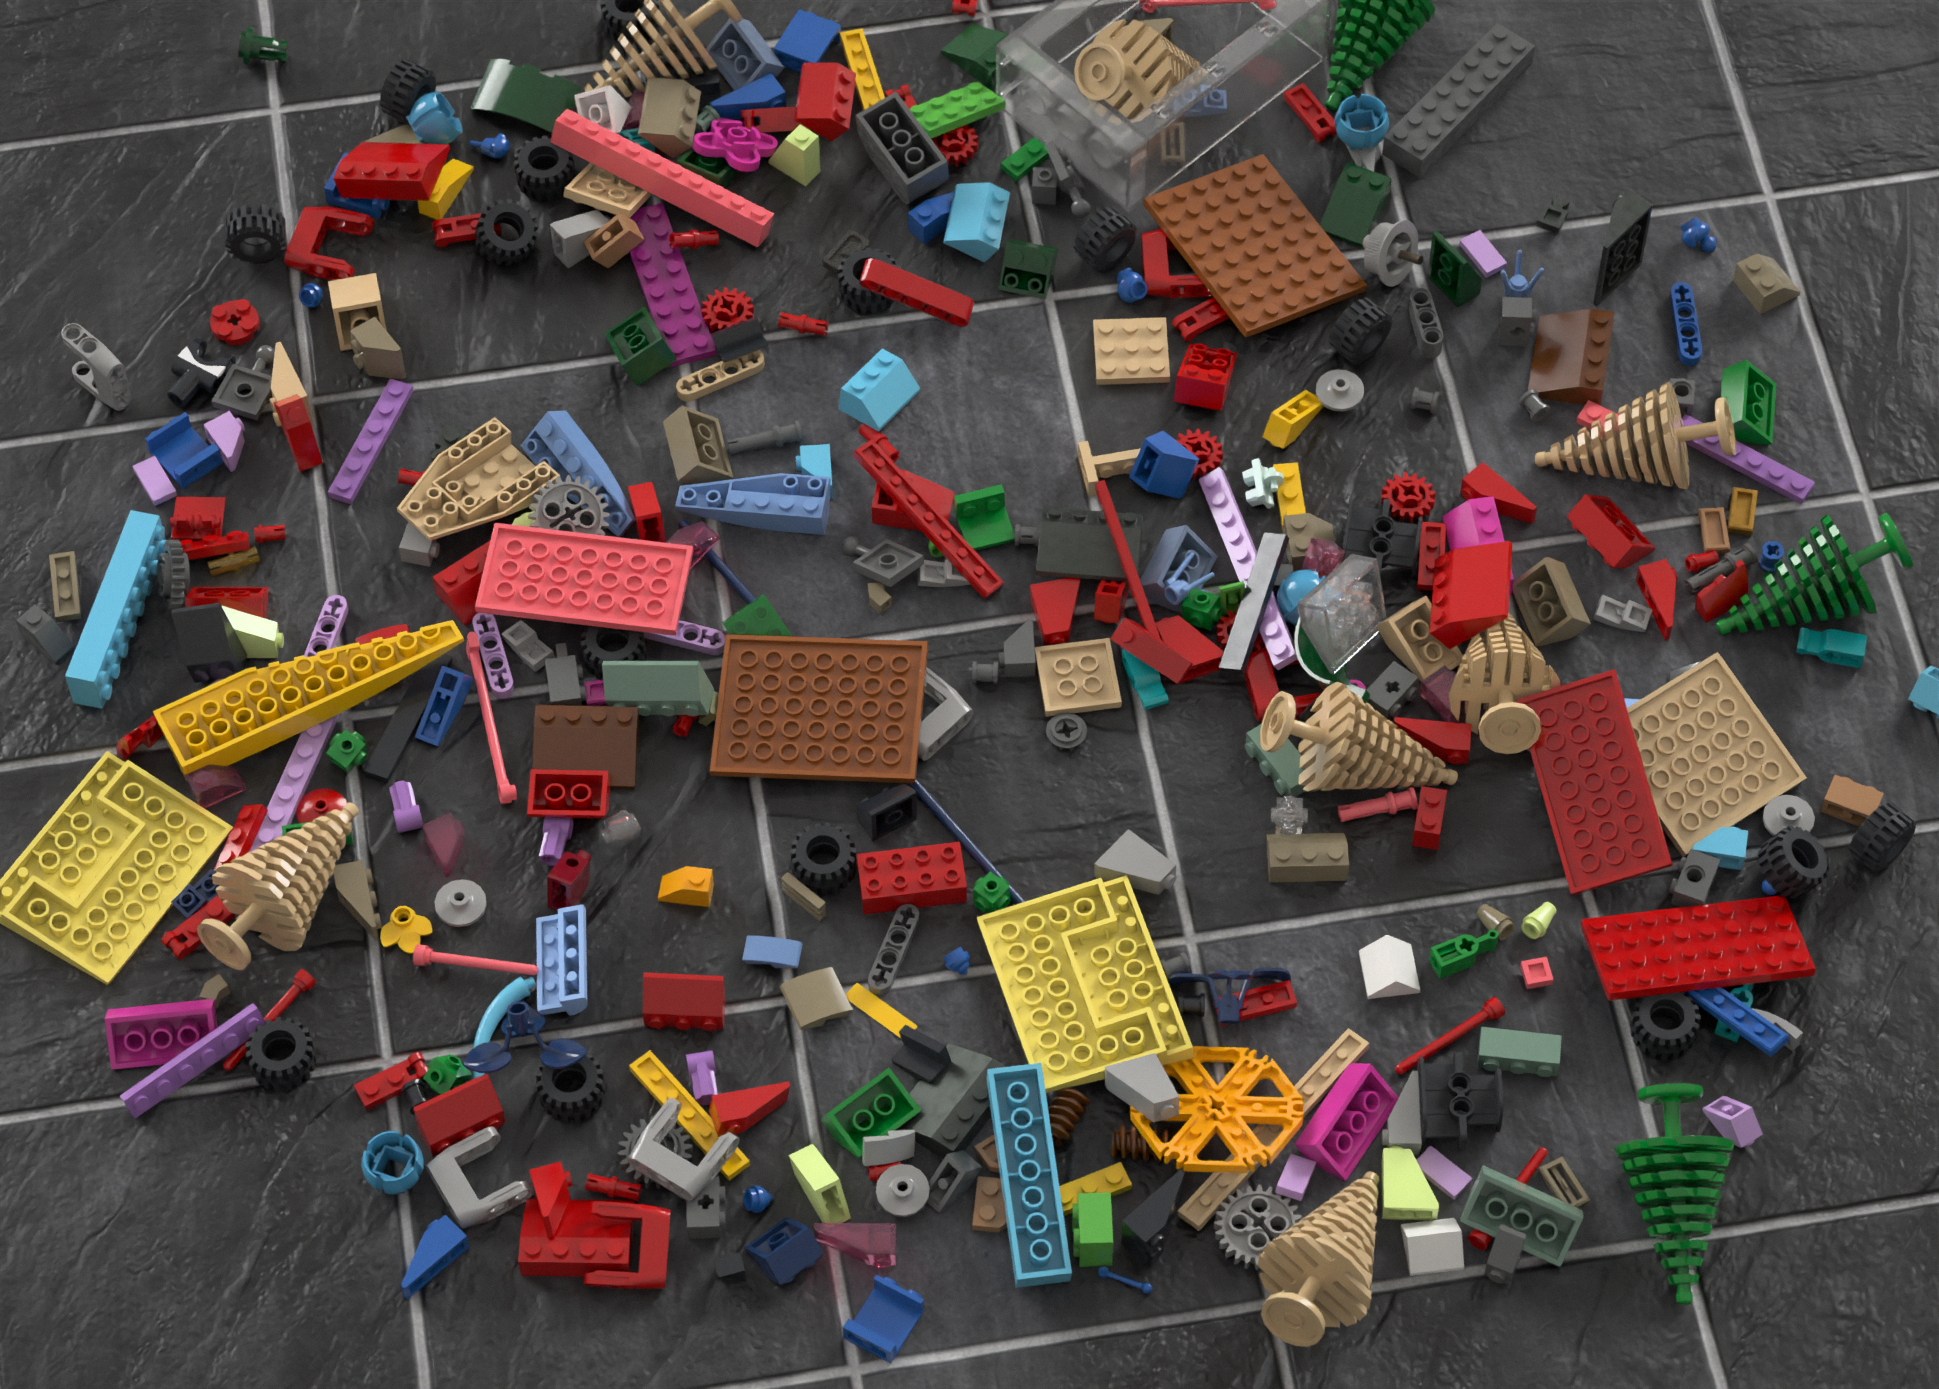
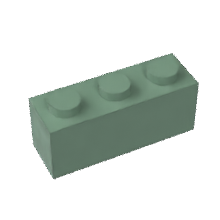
(1280, 765)
(1519, 1051)

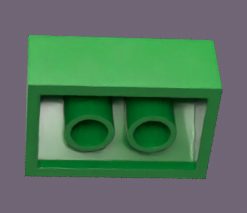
(1750, 401)
(870, 1112)

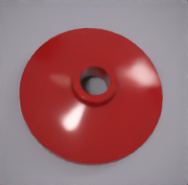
(308, 806)

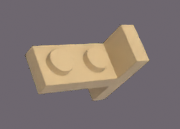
(1103, 465)

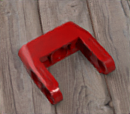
(310, 233)
(1156, 271)
(1263, 685)
(652, 1250)

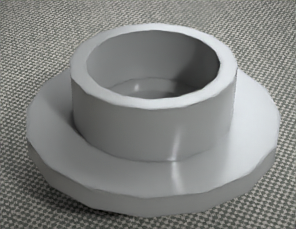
(1339, 390)
(1776, 811)
(460, 912)
(902, 1202)

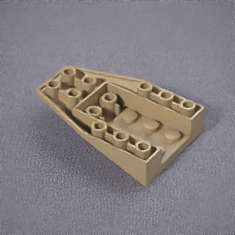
(474, 484)

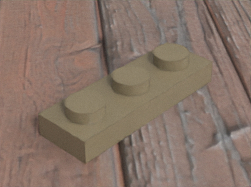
(65, 586)

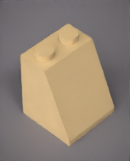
(353, 304)

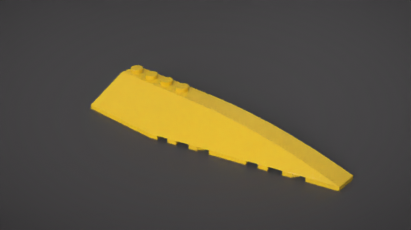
(287, 698)

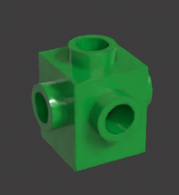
(1201, 609)
(346, 758)
(991, 893)
(446, 1073)

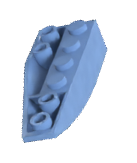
(571, 453)
(762, 502)

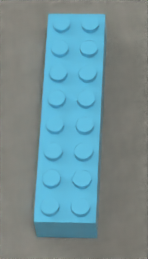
(116, 610)
(1028, 1175)

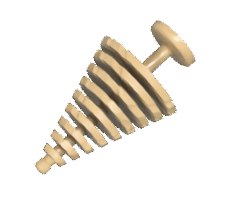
(672, 36)
(1131, 67)
(1642, 441)
(1496, 672)
(1350, 745)
(277, 888)
(1322, 1266)

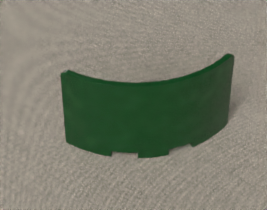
(524, 93)
(1316, 668)

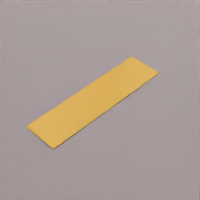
(878, 1009)

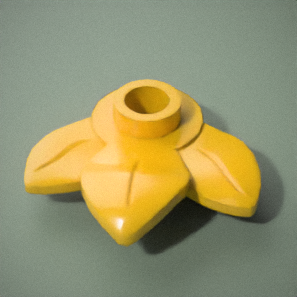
(406, 933)

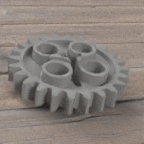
(557, 497)
(1240, 1241)

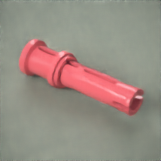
(1389, 803)

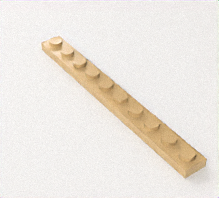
(1312, 1088)

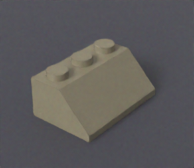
(669, 115)
(697, 447)
(1550, 602)
(1307, 857)

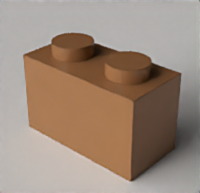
(613, 240)
(1850, 800)

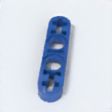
(1689, 323)

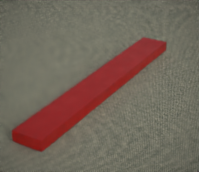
(928, 519)
(1125, 558)

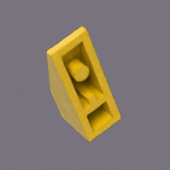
(448, 186)
(1291, 419)

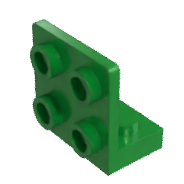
(983, 518)
(756, 619)

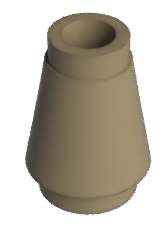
(1496, 921)

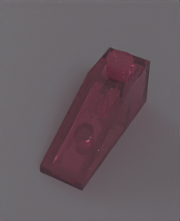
(863, 1241)

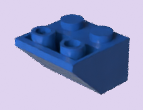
(1164, 466)

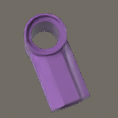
(406, 812)
(556, 833)
(702, 1071)

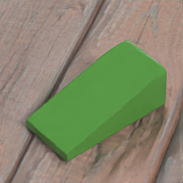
(1231, 596)

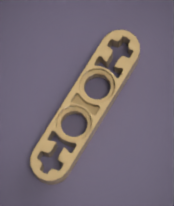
(722, 378)

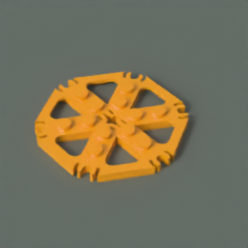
(1235, 1112)

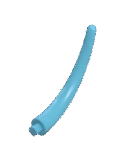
(498, 1008)

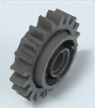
(173, 574)
(674, 1141)

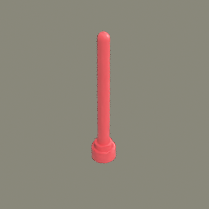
(424, 955)

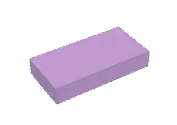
(1483, 253)
(154, 480)
(1443, 1173)
(1295, 1177)

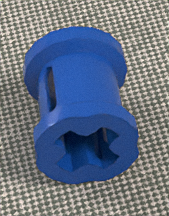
(1769, 554)

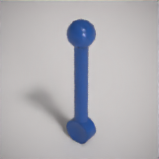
(1104, 1272)

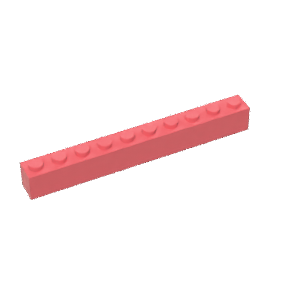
(662, 177)

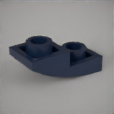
(196, 896)

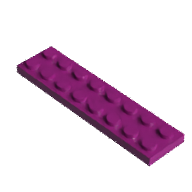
(669, 288)

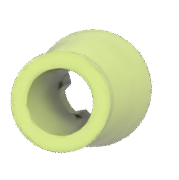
(1537, 922)

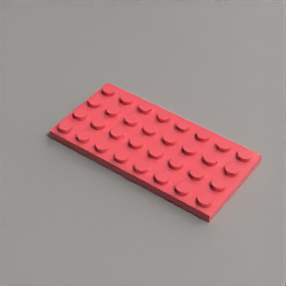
(584, 579)

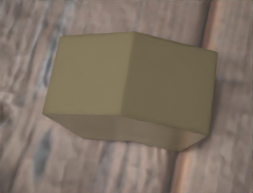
(878, 597)
(215, 989)

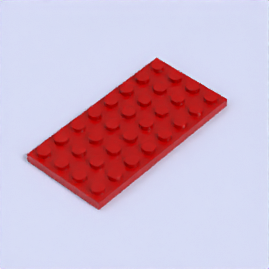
(1595, 784)
(1697, 947)

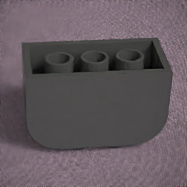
(901, 148)

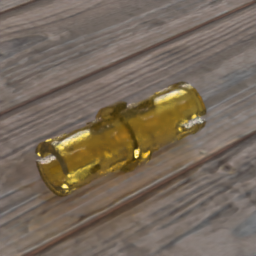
(233, 561)

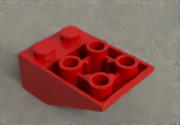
(1204, 376)
(888, 513)

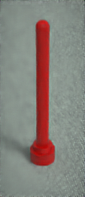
(302, 982)
(1491, 1010)
(1482, 1240)

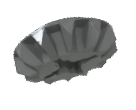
(1075, 726)

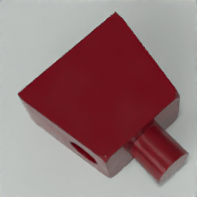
(568, 880)

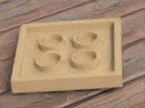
(605, 191)
(1131, 351)
(1077, 677)

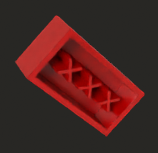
(911, 876)

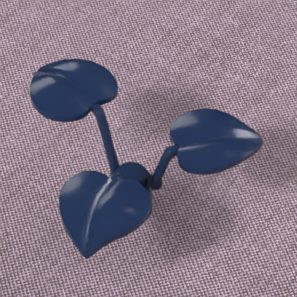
(1229, 1006)
(523, 1021)

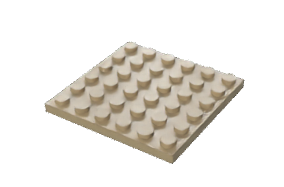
(1708, 753)

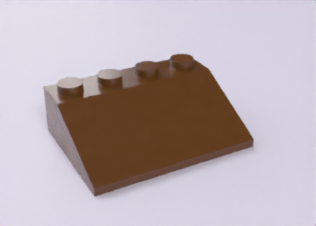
(1571, 355)
(588, 740)

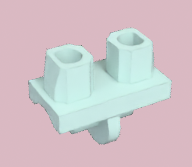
(1265, 481)

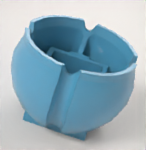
(1361, 113)
(434, 120)
(1293, 590)
(393, 1147)

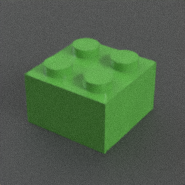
(1093, 1229)

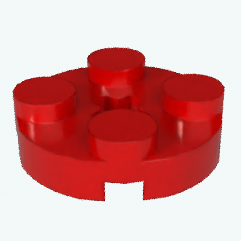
(230, 311)

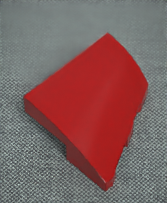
(1723, 593)
(146, 733)

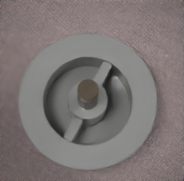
(1392, 251)

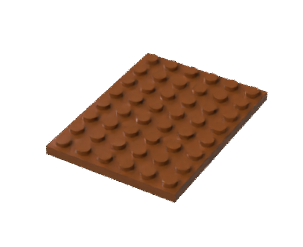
(1254, 245)
(819, 708)

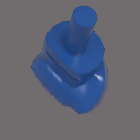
(493, 147)

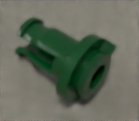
(251, 45)

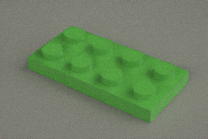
(957, 109)

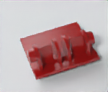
(197, 517)

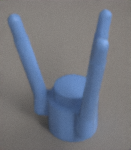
(1517, 285)
(1179, 589)

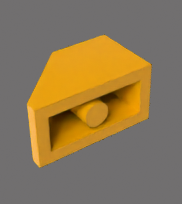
(687, 886)

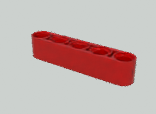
(916, 292)

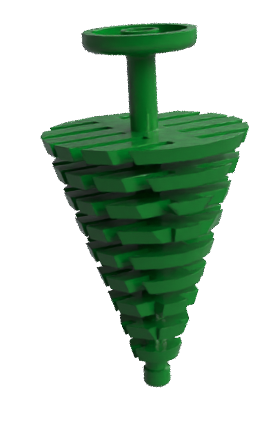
(1366, 34)
(1834, 571)
(1676, 1183)

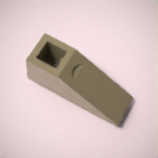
(353, 892)

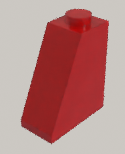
(646, 512)
(1055, 608)
(1191, 645)

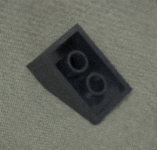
(208, 642)
(1150, 1223)

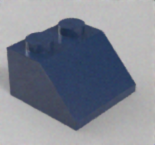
(784, 1250)

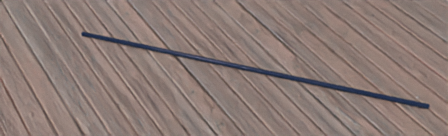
(923, 794)

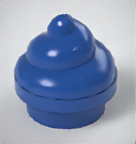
(311, 295)
(958, 961)
(756, 1199)

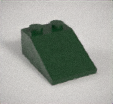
(976, 53)
(711, 168)
(1355, 204)
(1452, 272)
(640, 346)

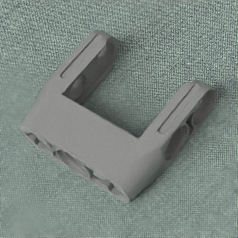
(104, 369)
(945, 720)
(671, 1169)
(458, 1193)

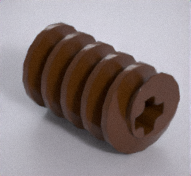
(1065, 1113)
(1134, 1143)

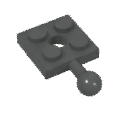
(1066, 171)
(242, 378)
(885, 562)

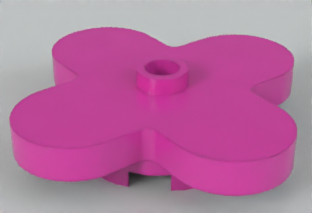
(735, 143)

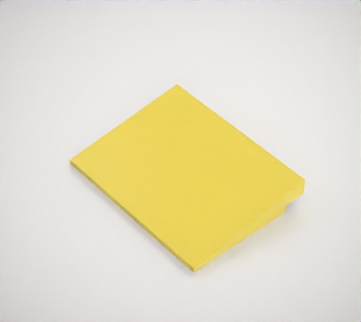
(108, 867)
(1084, 982)

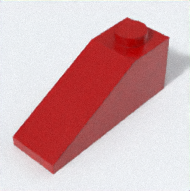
(298, 432)
(1509, 502)
(1658, 586)
(1110, 601)
(1151, 650)
(1443, 739)
(743, 1108)
(552, 1193)

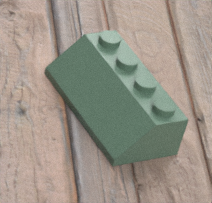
(658, 687)
(1507, 1202)

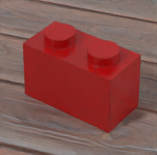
(1429, 818)

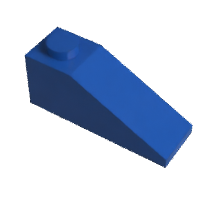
(756, 95)
(930, 217)
(443, 705)
(437, 1249)

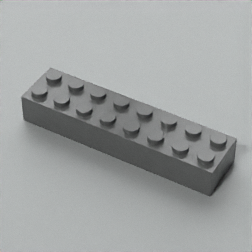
(1458, 100)

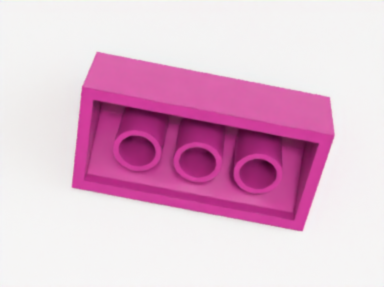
(1474, 525)
(156, 1032)
(1347, 1120)

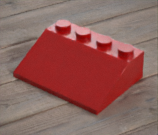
(391, 171)
(1470, 591)
(579, 1244)

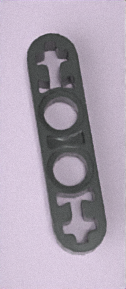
(893, 949)

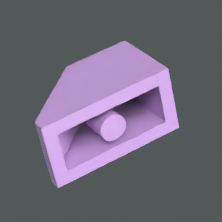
(227, 436)
(1734, 1120)

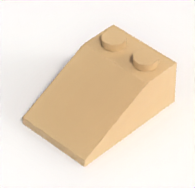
(285, 382)
(1410, 640)

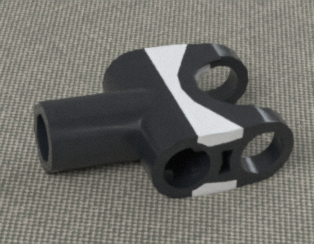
(197, 373)

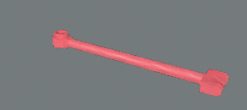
(1152, 5)
(505, 790)

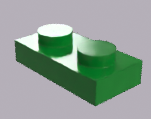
(1025, 159)

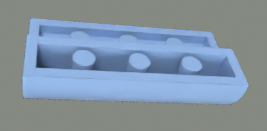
(562, 961)

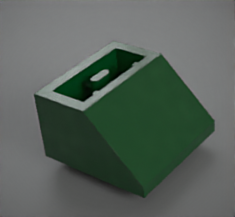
(1027, 268)

